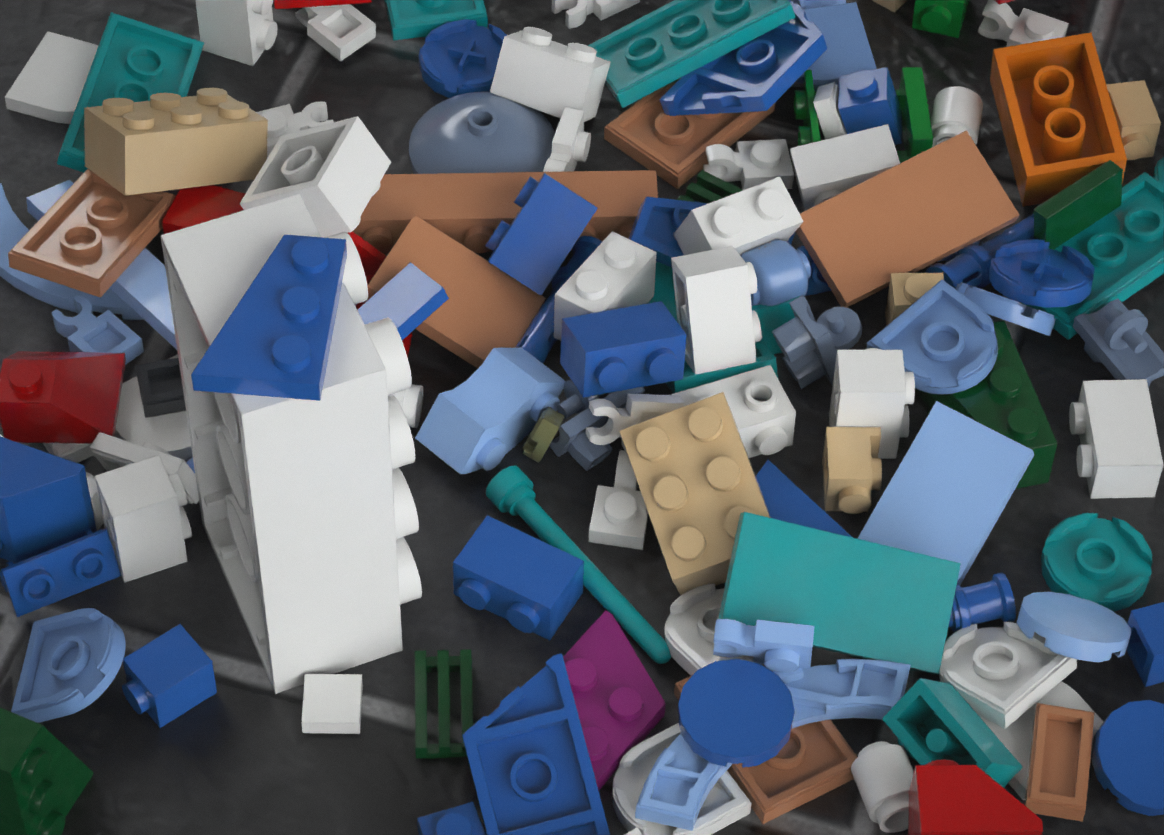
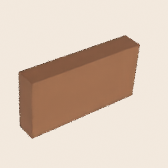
(1059, 762)

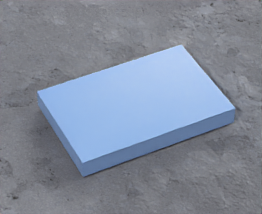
(948, 489)

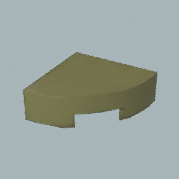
(542, 434)

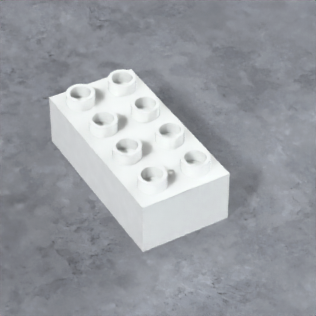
(299, 489)

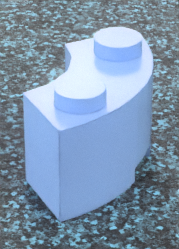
(490, 410)

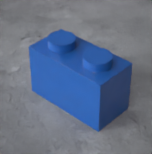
(540, 233)
(622, 349)
(518, 578)

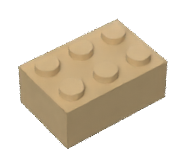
(174, 141)
(694, 487)

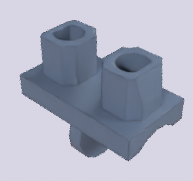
(1120, 342)
(813, 346)
(572, 432)

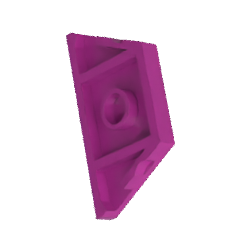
(611, 694)

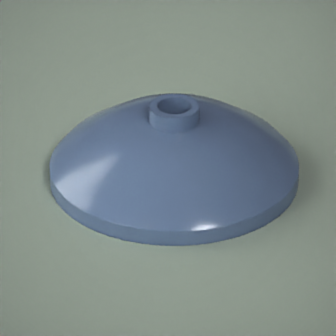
(480, 136)

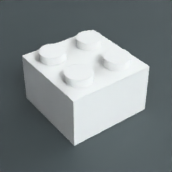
(332, 169)

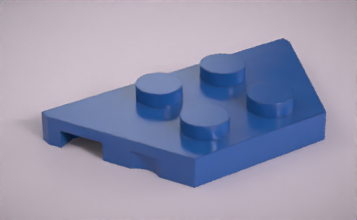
(751, 74)
(535, 762)

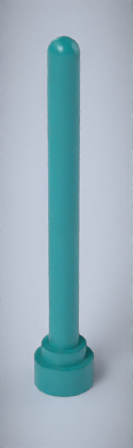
(513, 493)

